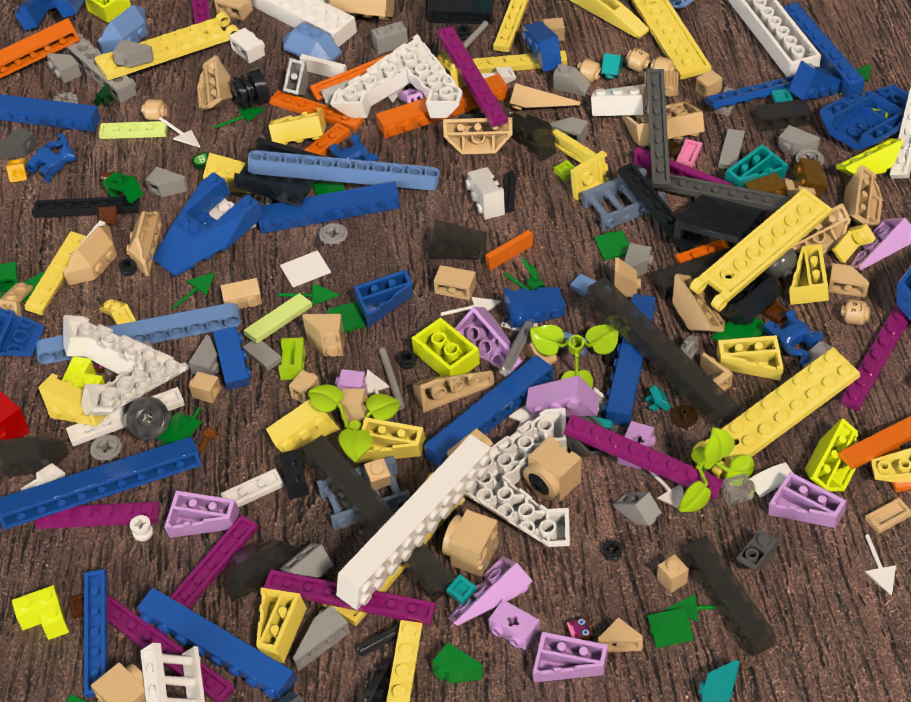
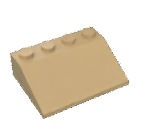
(681, 121)

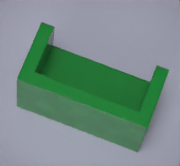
(123, 183)

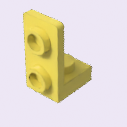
(852, 240)
(118, 311)

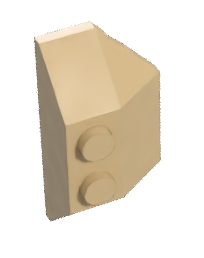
(213, 85)
(476, 135)
(863, 198)
(828, 231)
(144, 240)
(91, 257)
(695, 308)

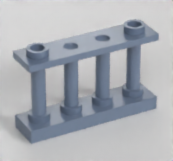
(609, 191)
(342, 519)

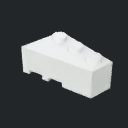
(619, 101)
(486, 193)

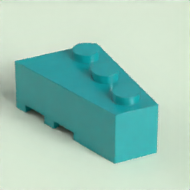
(754, 166)

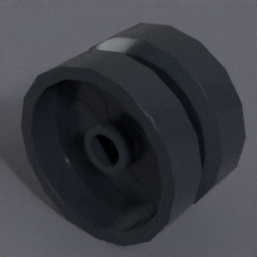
(157, 417)

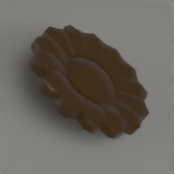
(673, 148)
(684, 416)

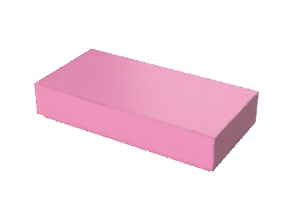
(689, 153)

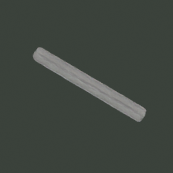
(516, 348)

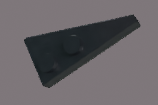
(375, 691)

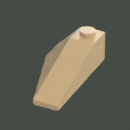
(533, 98)
(446, 389)

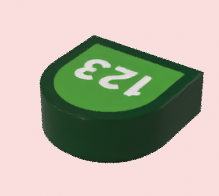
(200, 161)

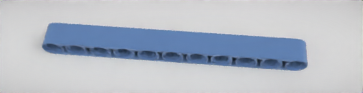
(342, 170)
(155, 329)

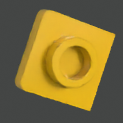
(16, 170)

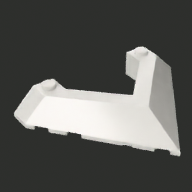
(405, 65)
(136, 364)
(506, 468)

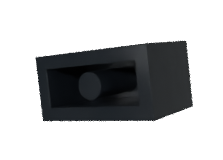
(294, 474)

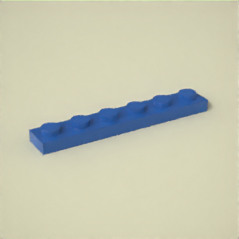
(747, 93)
(95, 628)

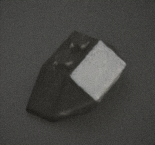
(30, 454)
(251, 566)

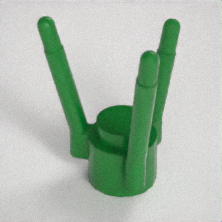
(532, 282)

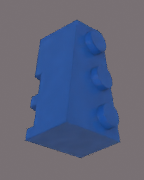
(543, 45)
(813, 82)
(382, 295)
(533, 305)
(232, 358)

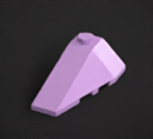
(890, 237)
(487, 336)
(502, 582)

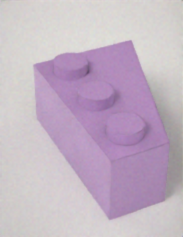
(566, 393)
(806, 503)
(199, 514)
(568, 658)

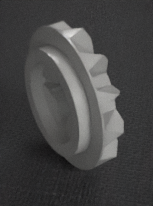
(71, 98)
(810, 154)
(328, 231)
(690, 346)
(102, 443)

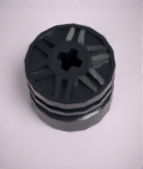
(253, 87)

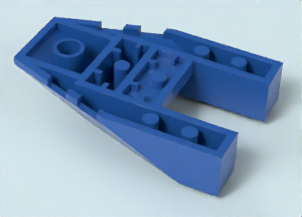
(33, 11)
(198, 234)

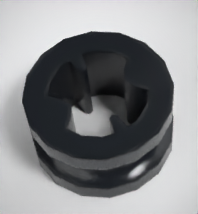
(463, 31)
(128, 270)
(406, 355)
(617, 547)

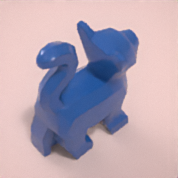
(356, 152)
(51, 161)
(794, 333)

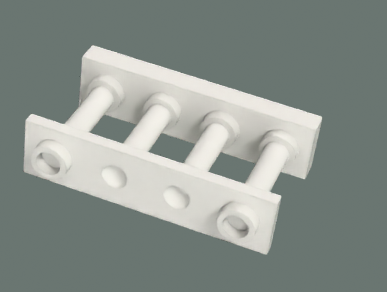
(156, 681)

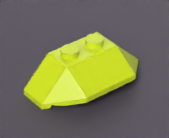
(875, 159)
(825, 465)

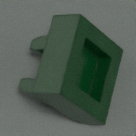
(103, 95)

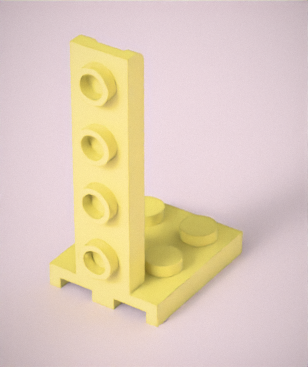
(592, 167)

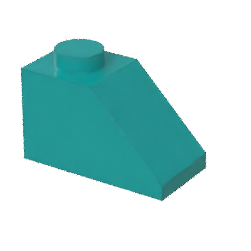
(612, 65)
(720, 683)

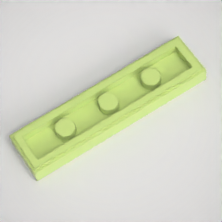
(132, 130)
(277, 318)

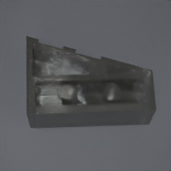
(534, 134)
(454, 242)

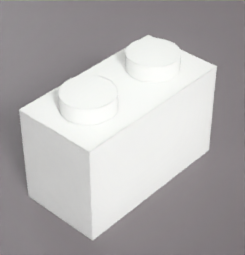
(247, 45)

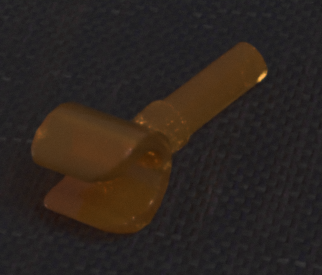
(208, 434)

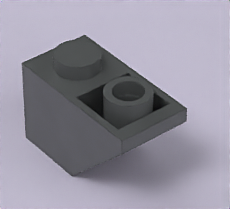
(759, 551)

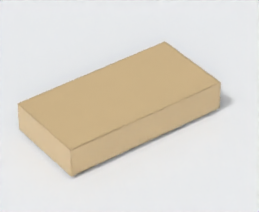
(888, 515)

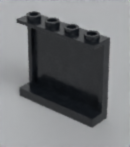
(461, 11)
(275, 187)
(718, 219)

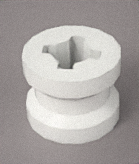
(145, 531)

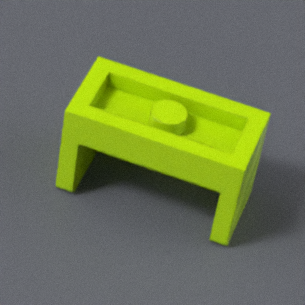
(292, 358)

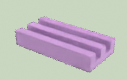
(410, 94)

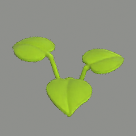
(550, 337)
(353, 439)
(718, 446)

